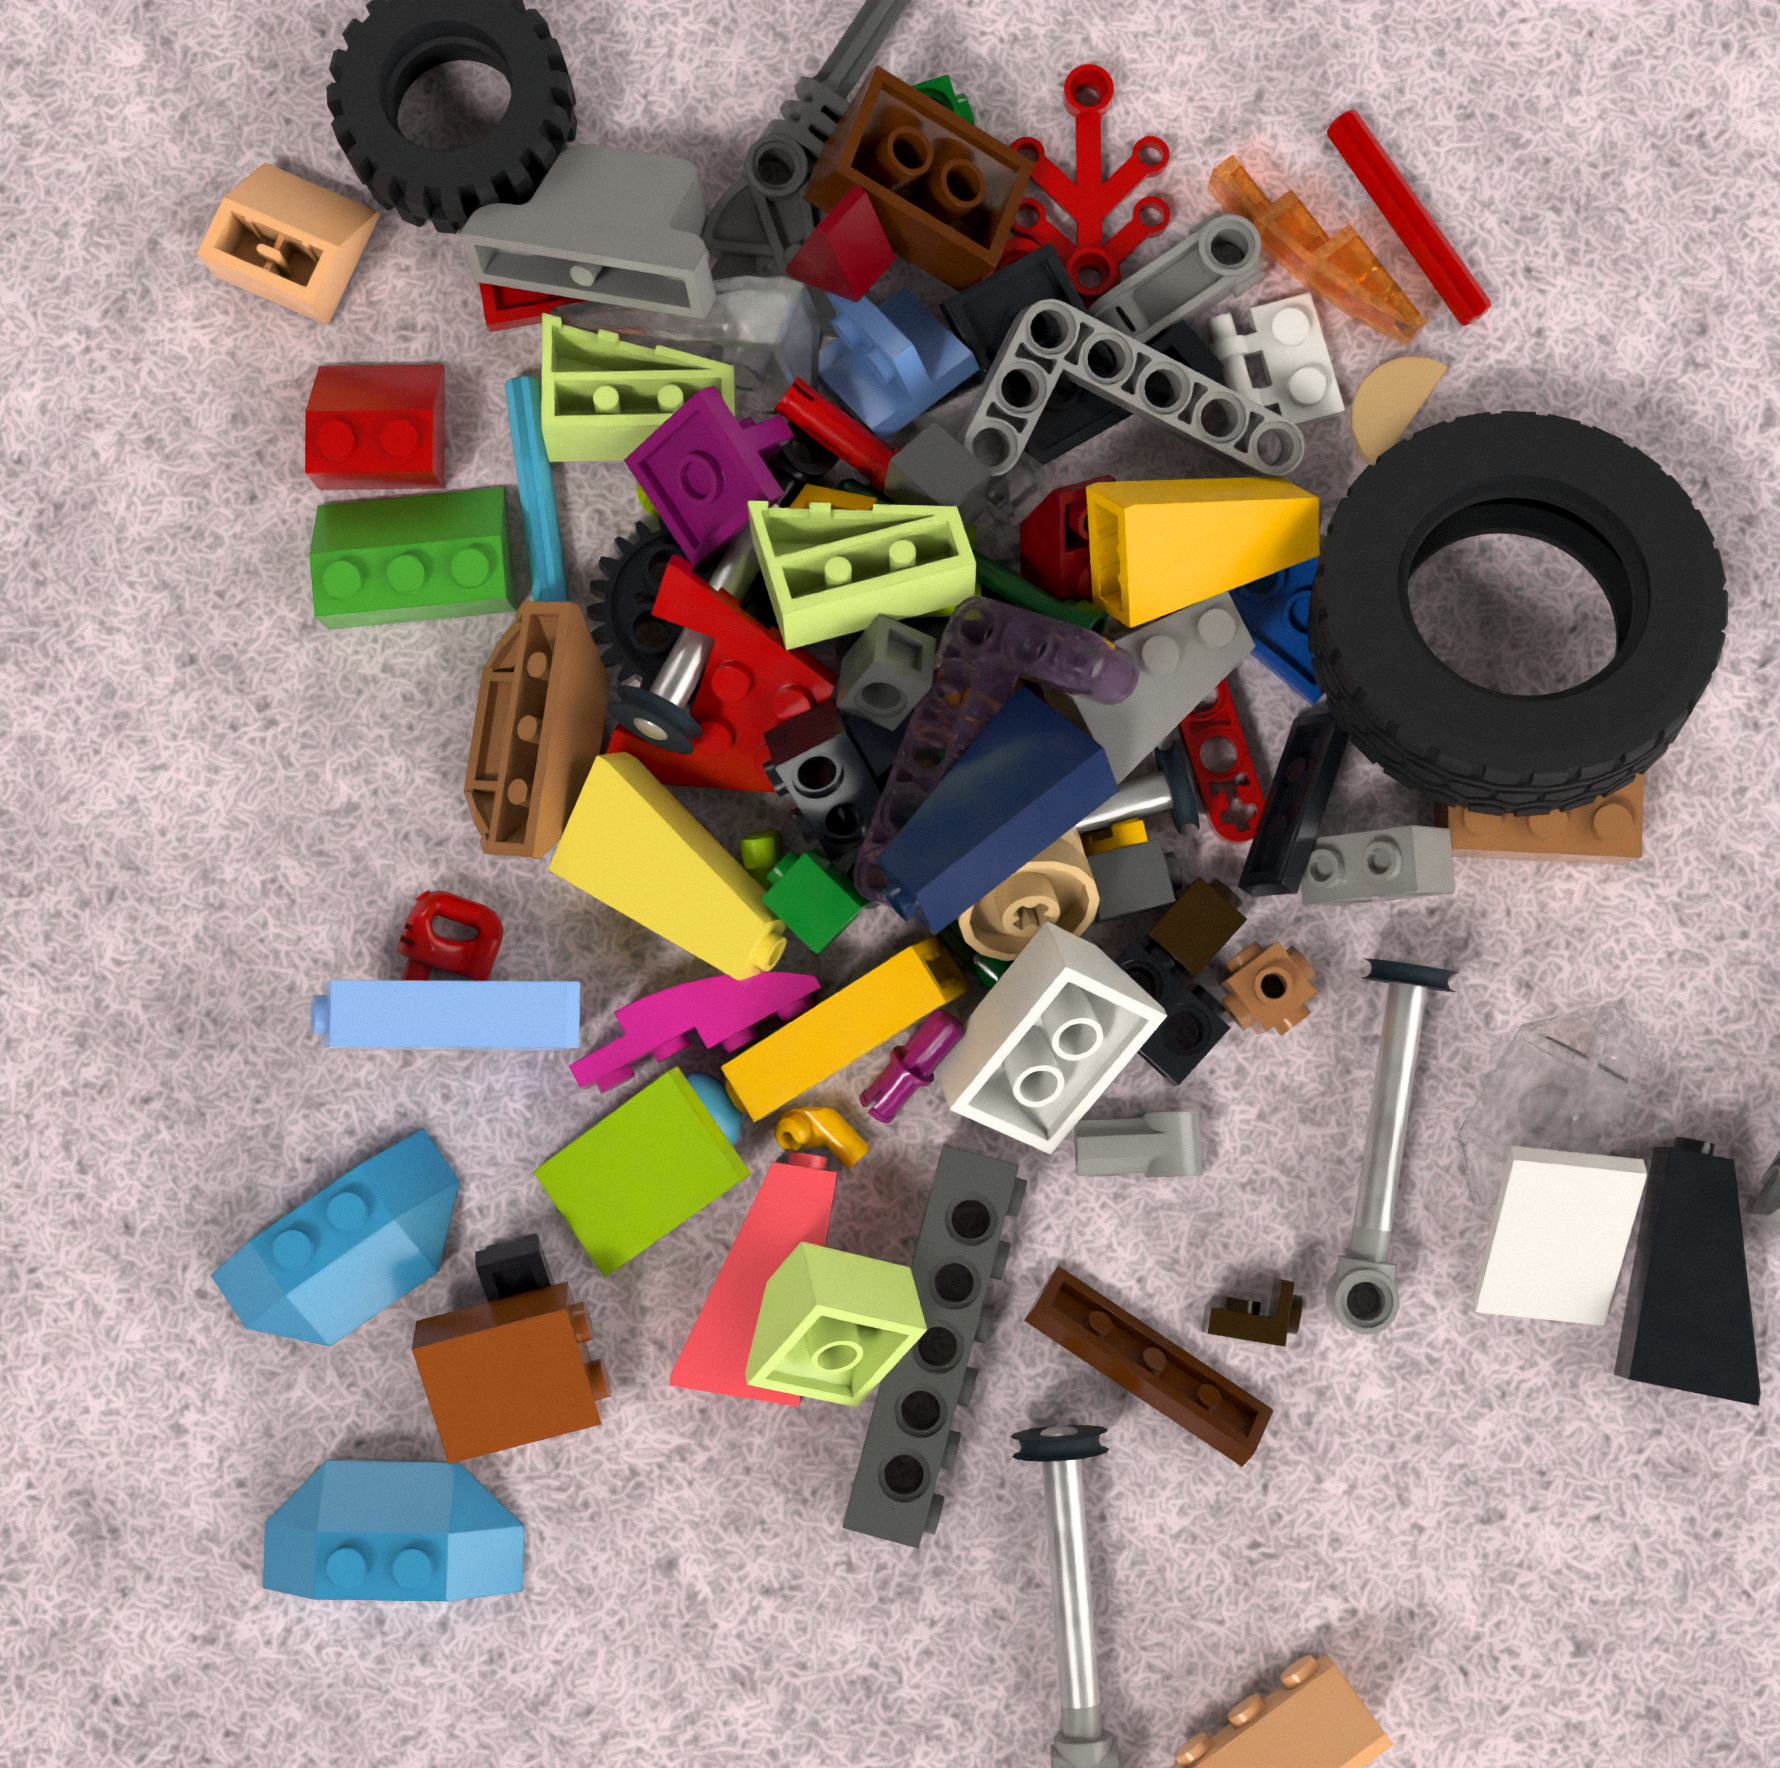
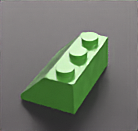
(412, 559)

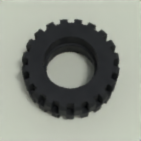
(401, 44)

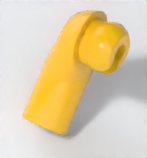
(818, 1128)

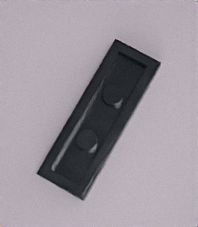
(1294, 807)

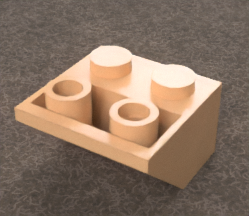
(288, 241)

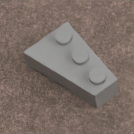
(1177, 666)

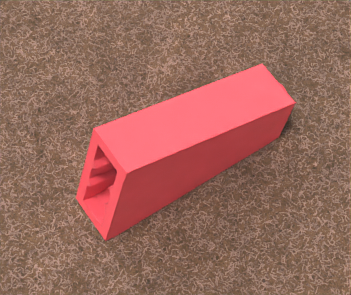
(788, 1209)

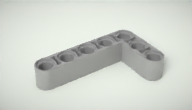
(1122, 387)

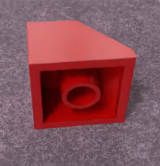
(376, 427)

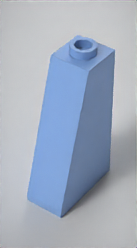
(448, 1015)

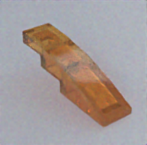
(1334, 267)

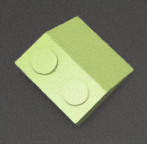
(833, 1325)

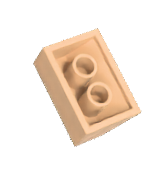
(1302, 1724)

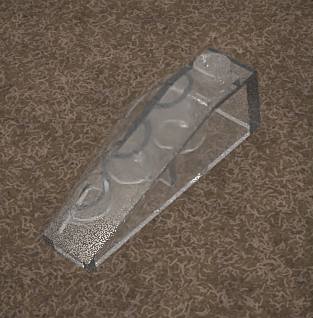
(755, 325)

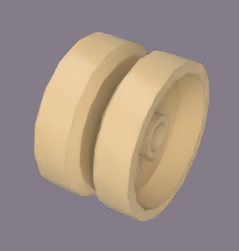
(1049, 888)

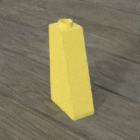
(665, 870)

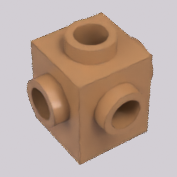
(1245, 998)

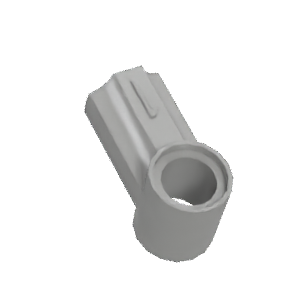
(1153, 1145)

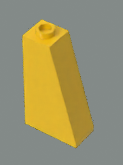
(1192, 539)
(845, 1028)

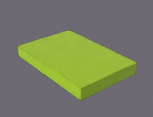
(641, 1171)

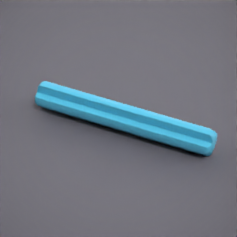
(536, 491)

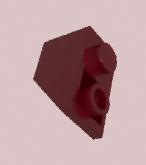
(1057, 543)

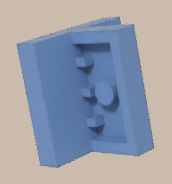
(890, 361)

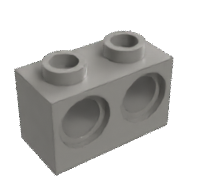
(1379, 866)

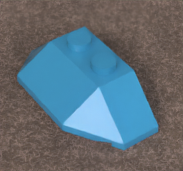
(347, 1247)
(393, 1535)

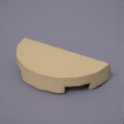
(1389, 402)

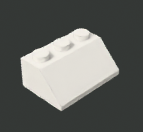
(1047, 1040)

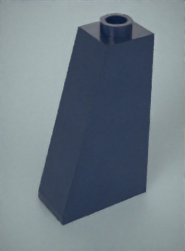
(995, 811)

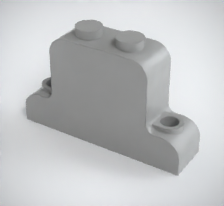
(603, 232)

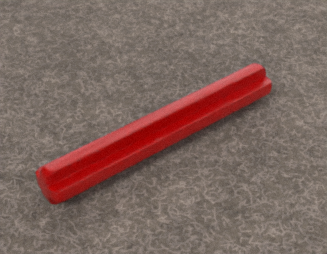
(1408, 218)

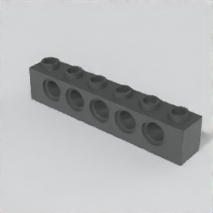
(875, 1503)

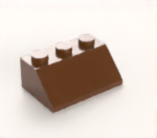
(931, 177)

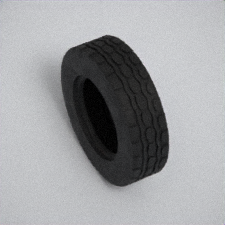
(1540, 482)

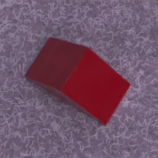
(845, 249)

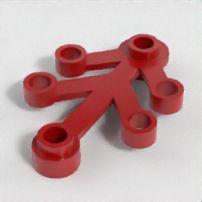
(1087, 200)

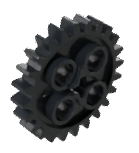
(623, 614)

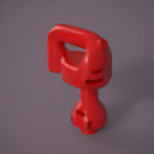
(462, 957)

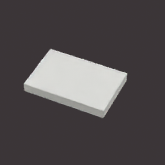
(1559, 1235)

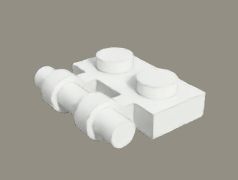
(1292, 357)

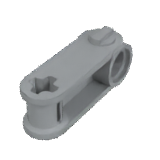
(1184, 280)

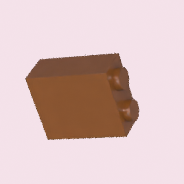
(510, 1372)

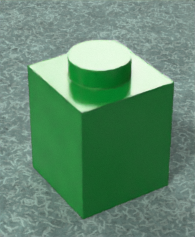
(813, 898)

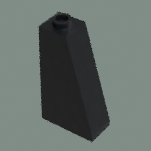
(1689, 1281)

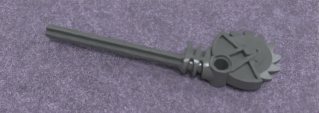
(764, 225)

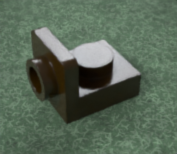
(1241, 1317)

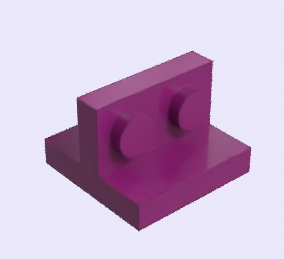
(706, 469)

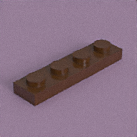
(1150, 1366)

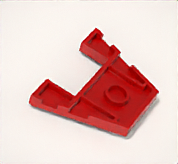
(743, 692)

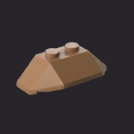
(535, 729)

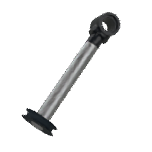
(659, 713)

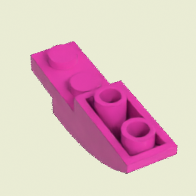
(716, 1007)

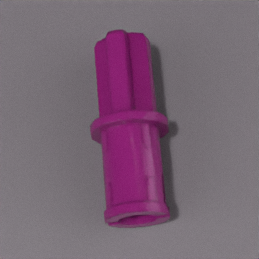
(912, 1065)

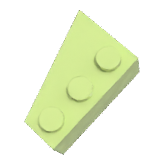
(613, 394)
(844, 567)

